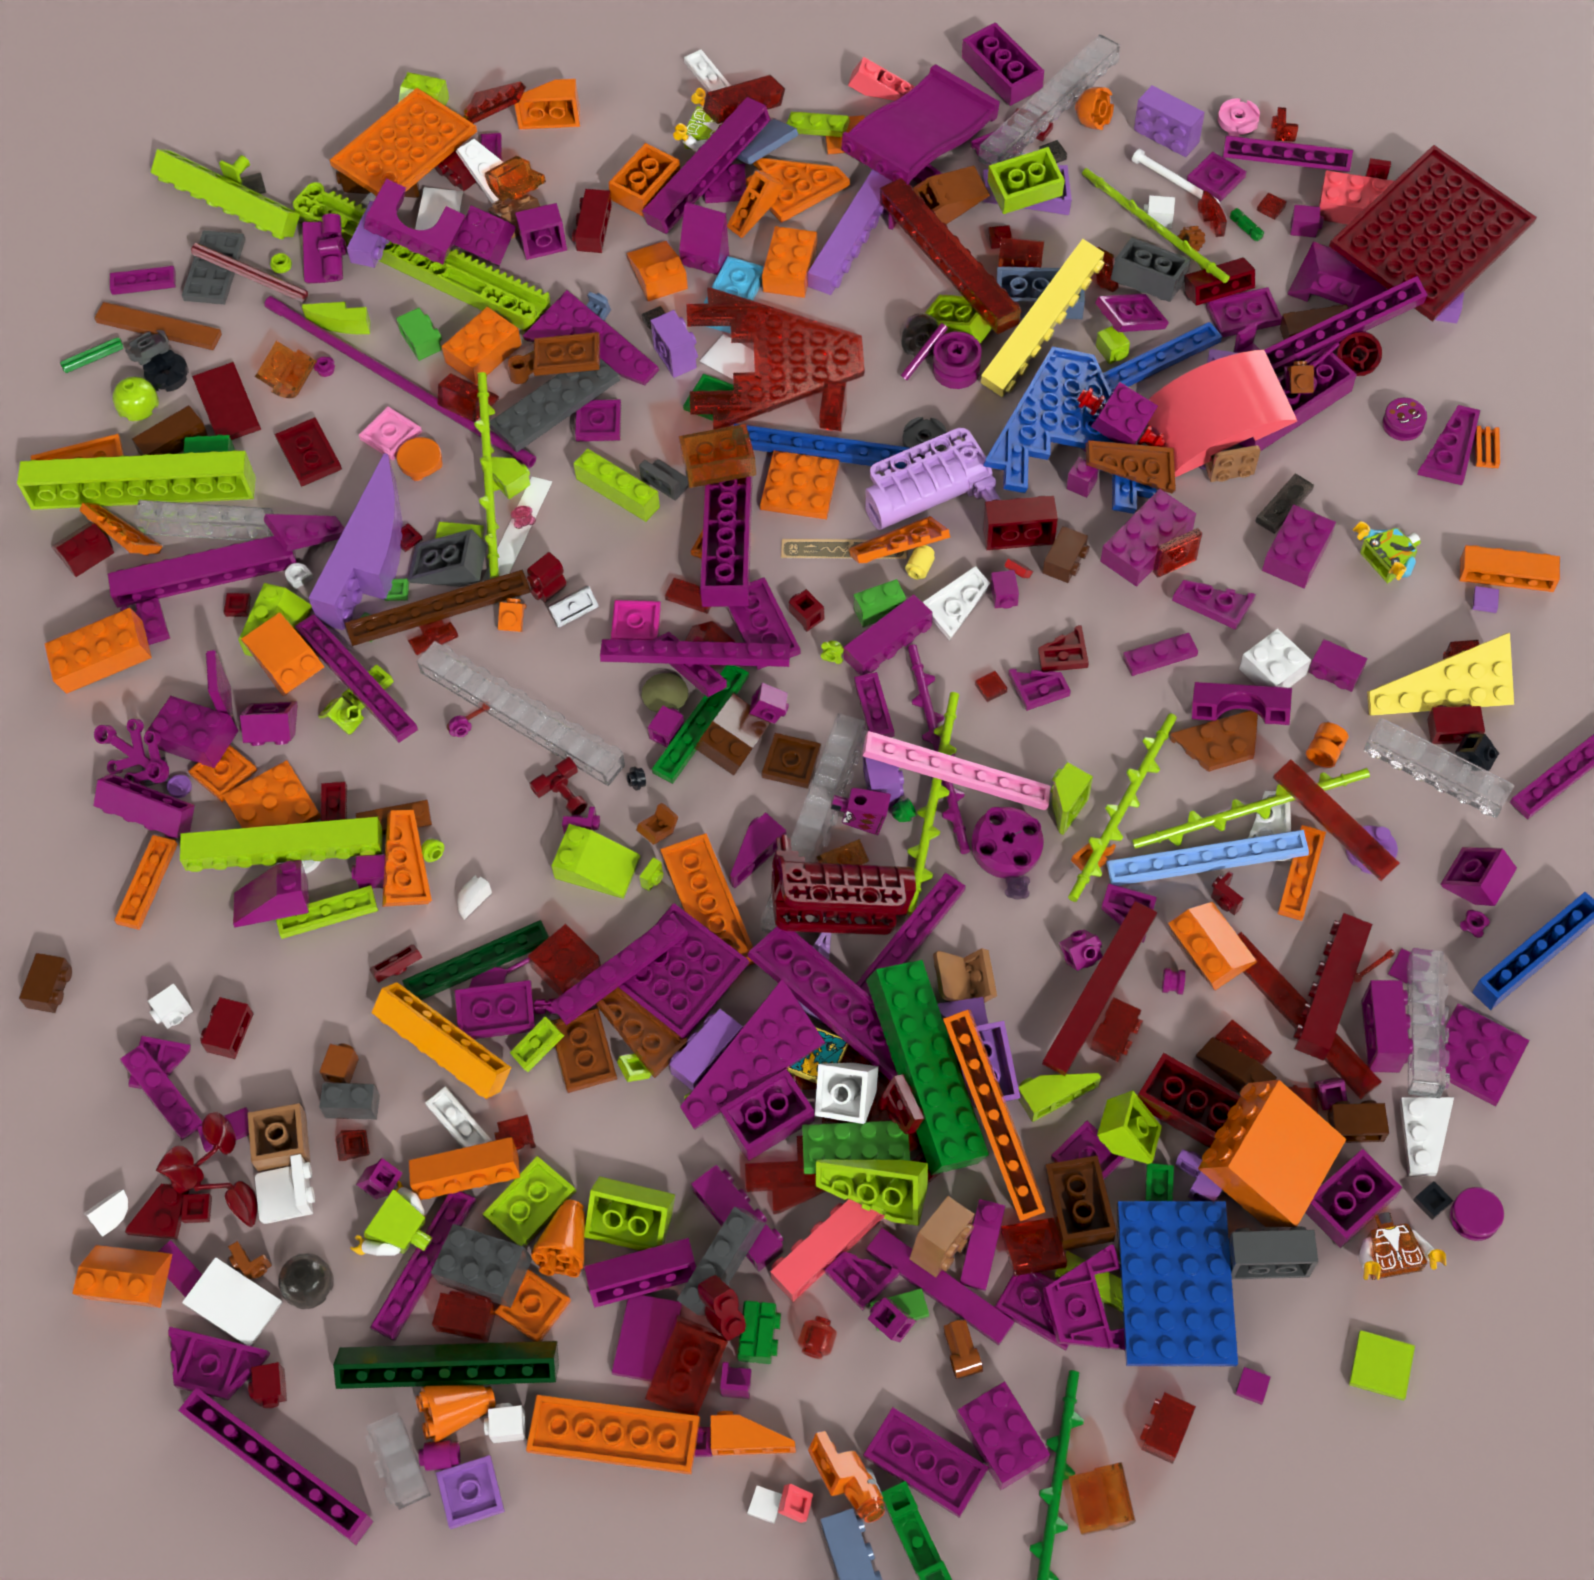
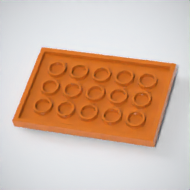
(404, 143)

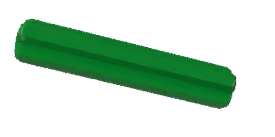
(91, 355)

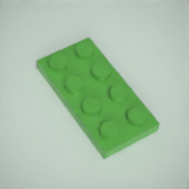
(853, 1142)

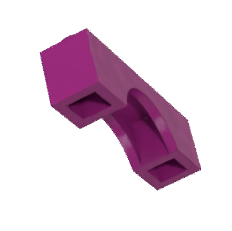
(1214, 699)

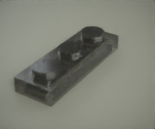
(1278, 508)

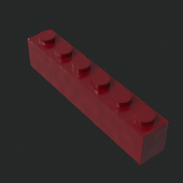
(1333, 986)

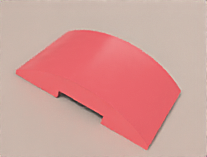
(1219, 408)

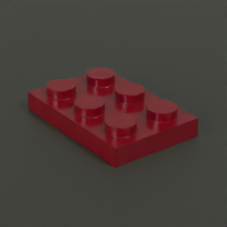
(308, 452)

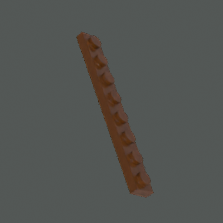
(437, 607)

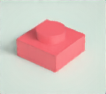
(795, 1503)

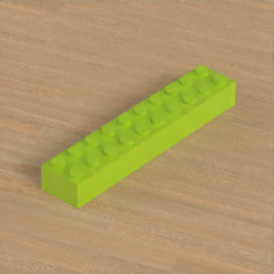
(136, 478)

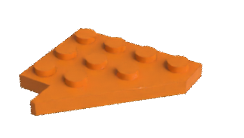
(803, 184)

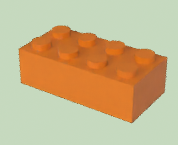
(97, 650)

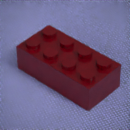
(1187, 1099)

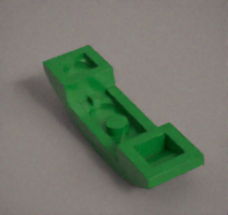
(914, 1534)

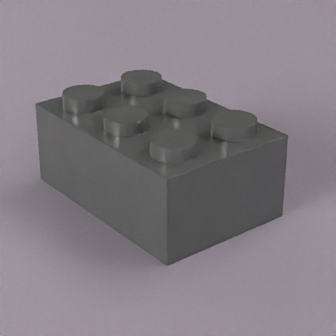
(1150, 269)
(1272, 1253)
(481, 1265)

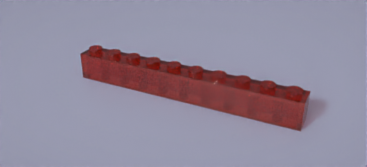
(950, 256)

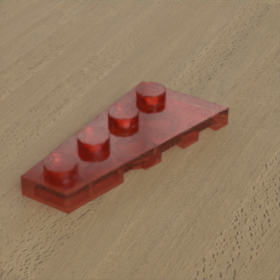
(492, 101)

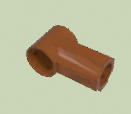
(520, 367)
(964, 1357)

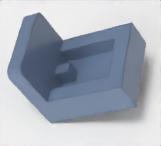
(599, 305)

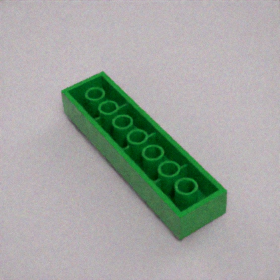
(927, 1061)

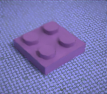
(470, 1492)

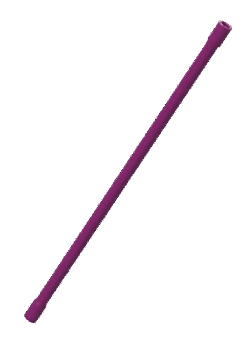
(282, 310)

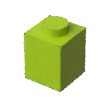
(1112, 345)

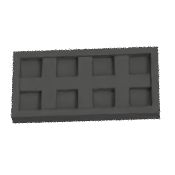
(209, 281)

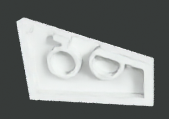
(478, 161)
(1278, 821)

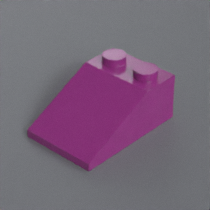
(703, 238)
(272, 895)

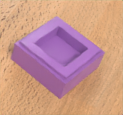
(1485, 599)

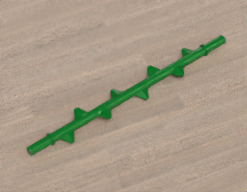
(1062, 1471)

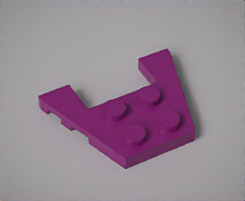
(1077, 1305)

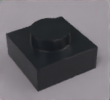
(1433, 1200)

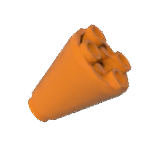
(562, 1242)
(452, 1407)

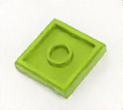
(1382, 1365)

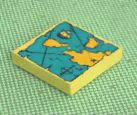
(830, 1052)

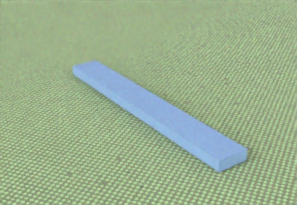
(1207, 858)

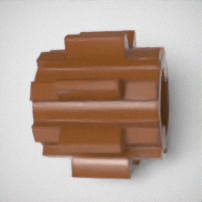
(1193, 236)

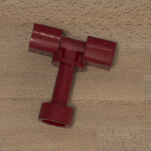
(557, 782)

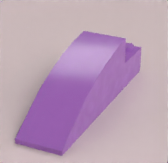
(365, 553)

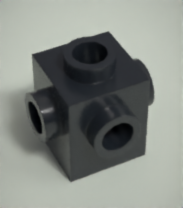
(1478, 750)

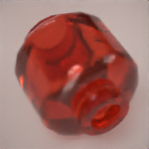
(817, 1338)

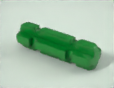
(1246, 224)

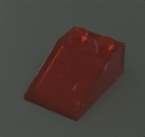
(686, 1366)

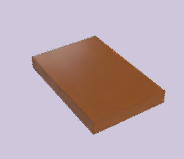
(566, 354)
(584, 1052)

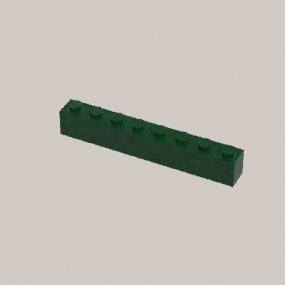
(446, 1364)

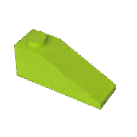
(1051, 1092)

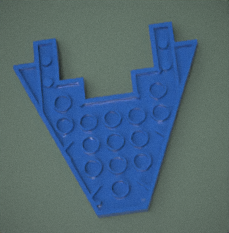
(1052, 414)

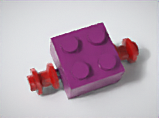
(1122, 416)

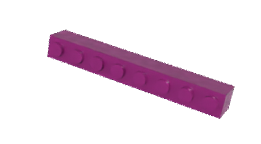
(706, 165)
(1355, 319)
(199, 571)
(276, 1466)

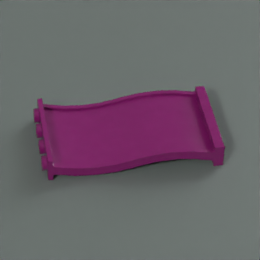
(920, 125)

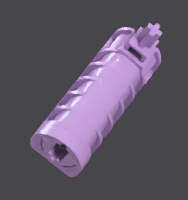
(928, 479)

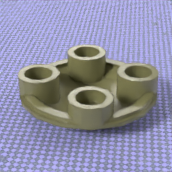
(664, 690)

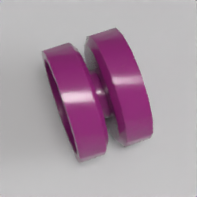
(957, 360)

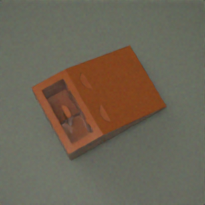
(952, 192)

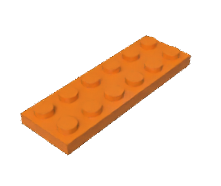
(705, 891)
(613, 1434)

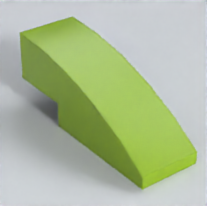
(338, 318)

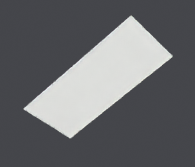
(433, 204)
(729, 357)

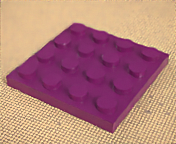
(687, 977)

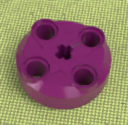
(1007, 842)

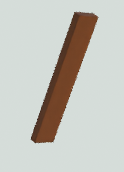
(144, 322)

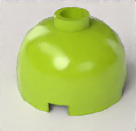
(135, 398)

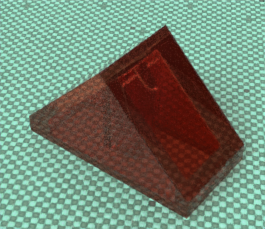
(708, 632)

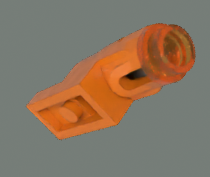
(847, 1475)

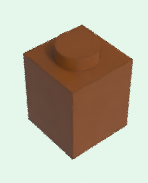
(339, 1064)

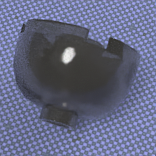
(916, 332)
(305, 1280)

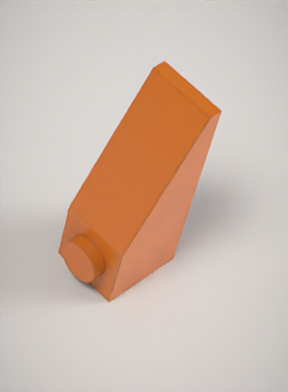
(755, 202)
(741, 1436)

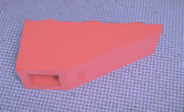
(877, 82)

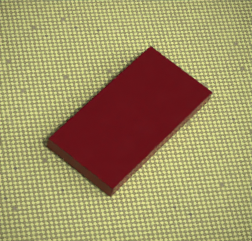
(226, 401)

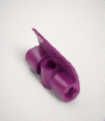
(323, 250)

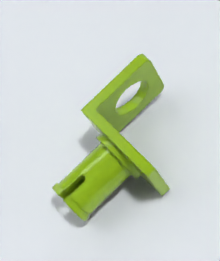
(236, 169)
(342, 714)

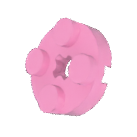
(1238, 126)

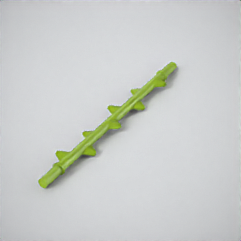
(1155, 225)
(489, 484)
(1238, 809)
(928, 812)
(1117, 812)

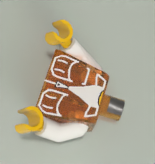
(1396, 1250)

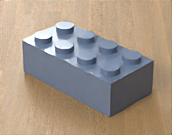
(1027, 285)

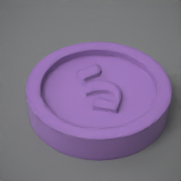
(179, 786)

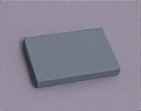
(767, 140)

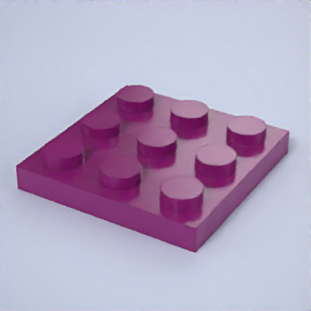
(1481, 1054)

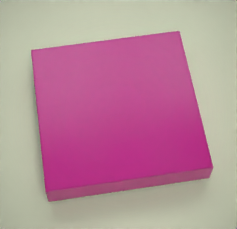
(636, 620)

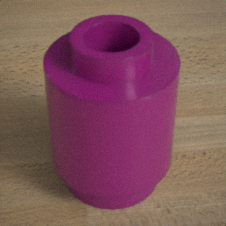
(439, 1455)

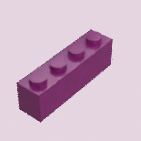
(888, 636)
(143, 806)
(719, 1198)
(640, 1272)

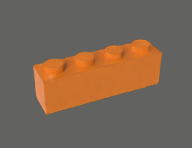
(1509, 568)
(464, 1168)

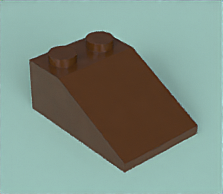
(732, 735)
(1080, 1203)

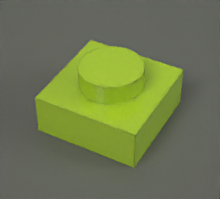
(651, 874)
(633, 1068)

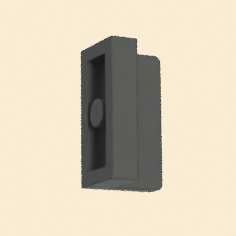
(664, 478)

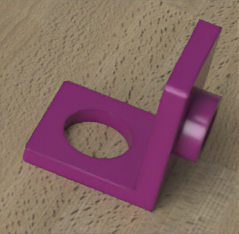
(1245, 340)

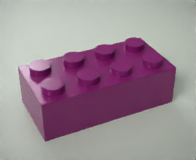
(1002, 64)
(1135, 545)

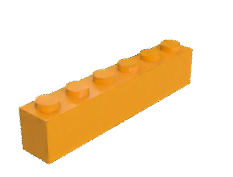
(441, 1040)

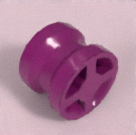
(1173, 981)

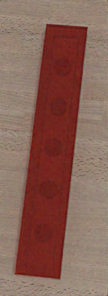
(1336, 820)

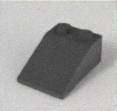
(449, 560)

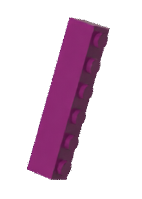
(1287, 153)

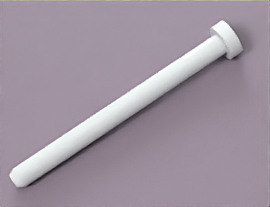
(1139, 157)

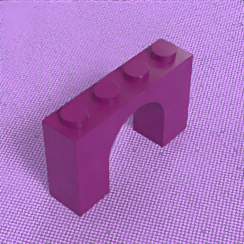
(431, 243)

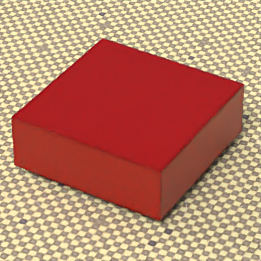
(1020, 569)

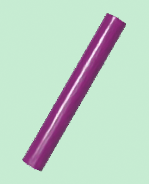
(924, 351)

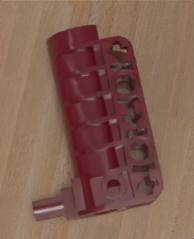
(838, 893)

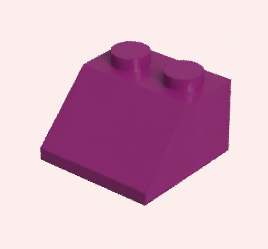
(269, 723)
(1479, 875)

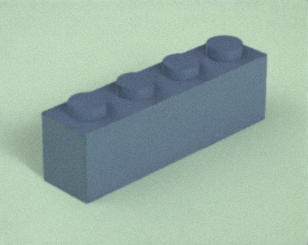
(847, 1547)

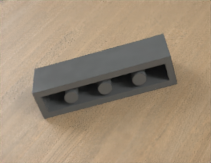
(723, 1255)

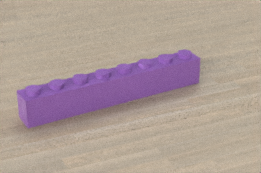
(848, 236)

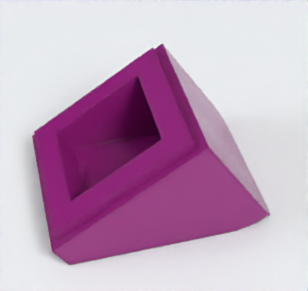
(1330, 1092)

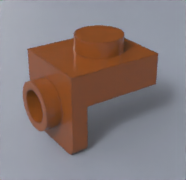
(1301, 377)
(658, 825)
(250, 1269)

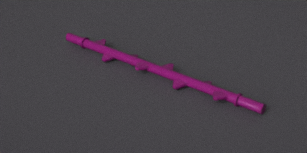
(933, 718)

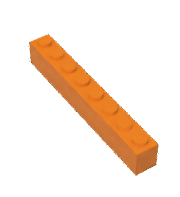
(995, 1115)

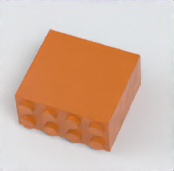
(1272, 1153)

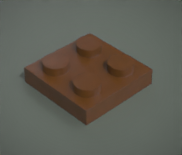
(791, 760)

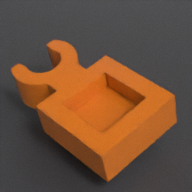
(1082, 856)

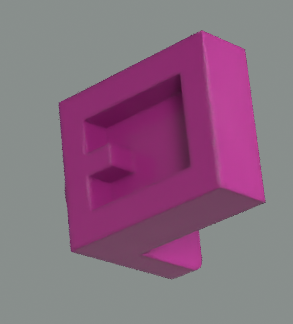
(591, 823)

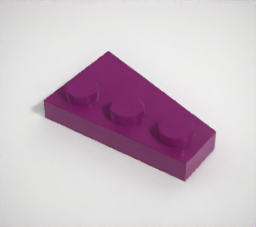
(303, 530)
(1218, 605)

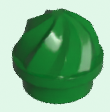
(903, 810)

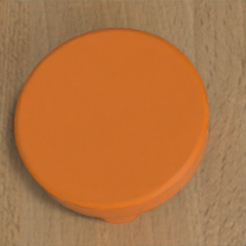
(419, 458)

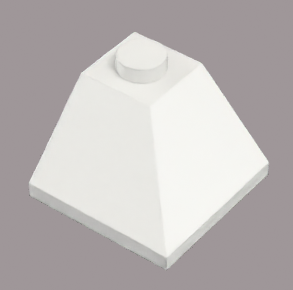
(845, 1091)

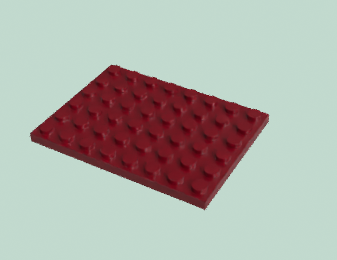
(1435, 226)

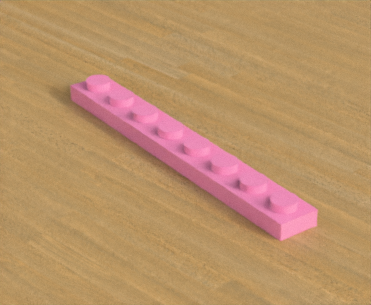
(956, 770)

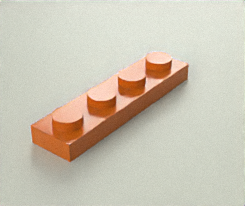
(1301, 876)
(146, 882)

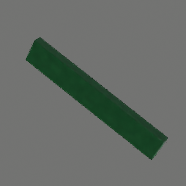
(476, 961)

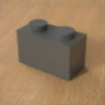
(349, 1101)

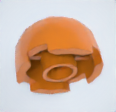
(1095, 108)

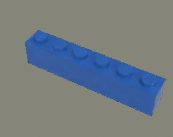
(1536, 952)

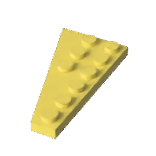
(1467, 678)

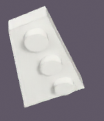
(956, 601)
(1424, 1132)

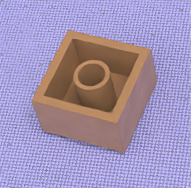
(278, 1135)
(942, 1237)

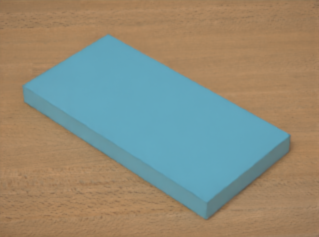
(739, 279)

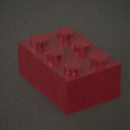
(1020, 522)

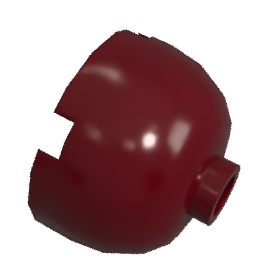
(1360, 352)

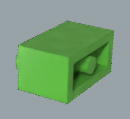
(419, 333)
(877, 602)

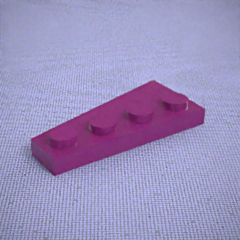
(1452, 450)

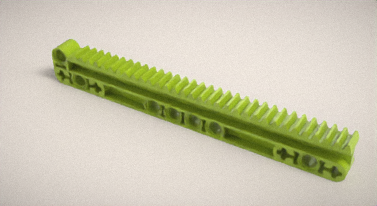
(458, 275)

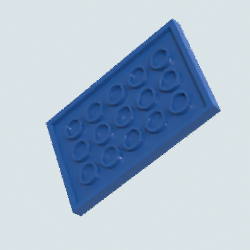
(1176, 1283)

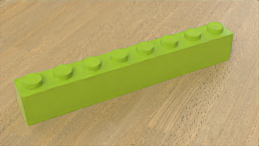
(225, 193)
(280, 844)

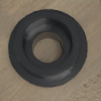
(636, 778)

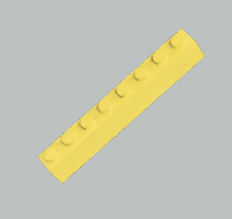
(1042, 318)

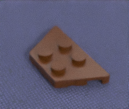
(1220, 741)

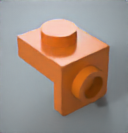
(511, 615)

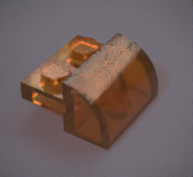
(513, 179)
(285, 370)
(1102, 1499)

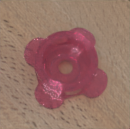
(520, 512)

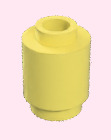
(920, 562)

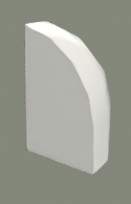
(472, 895)
(108, 1212)

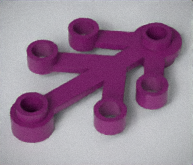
(135, 753)

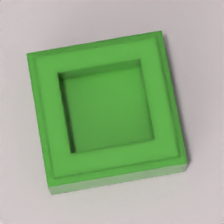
(399, 590)

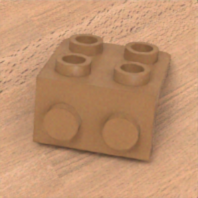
(507, 209)
(1233, 463)
(966, 976)

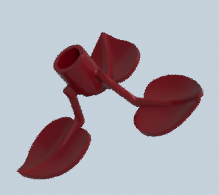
(185, 1175)

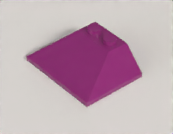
(1333, 278)

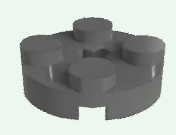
(147, 346)
(918, 427)

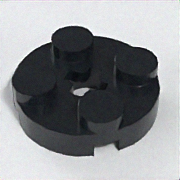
(167, 361)

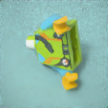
(1388, 551)

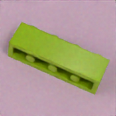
(616, 485)

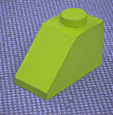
(510, 475)

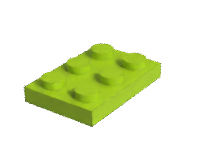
(529, 1202)

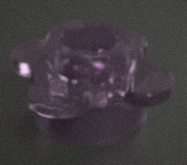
(1013, 892)

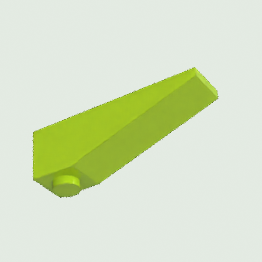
(884, 1186)

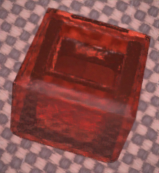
(352, 1144)

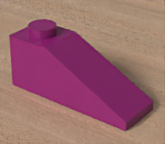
(756, 847)
(982, 1244)

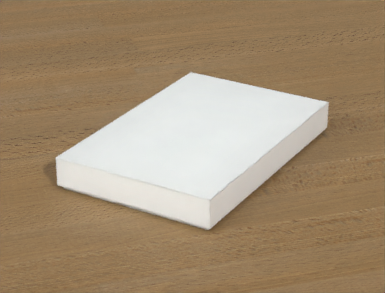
(232, 1302)

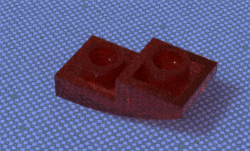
(1212, 212)

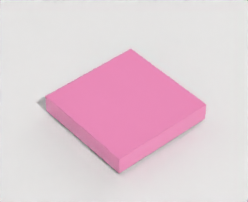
(389, 432)

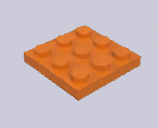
(800, 484)
(272, 800)

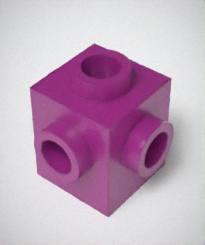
(1081, 949)

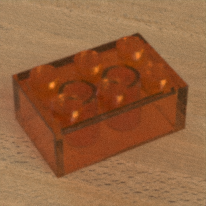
(717, 455)

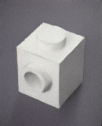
(1161, 209)
(169, 1007)
(505, 1423)

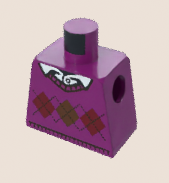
(863, 809)

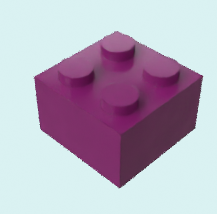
(541, 231)
(485, 235)

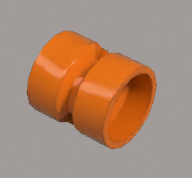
(1327, 744)

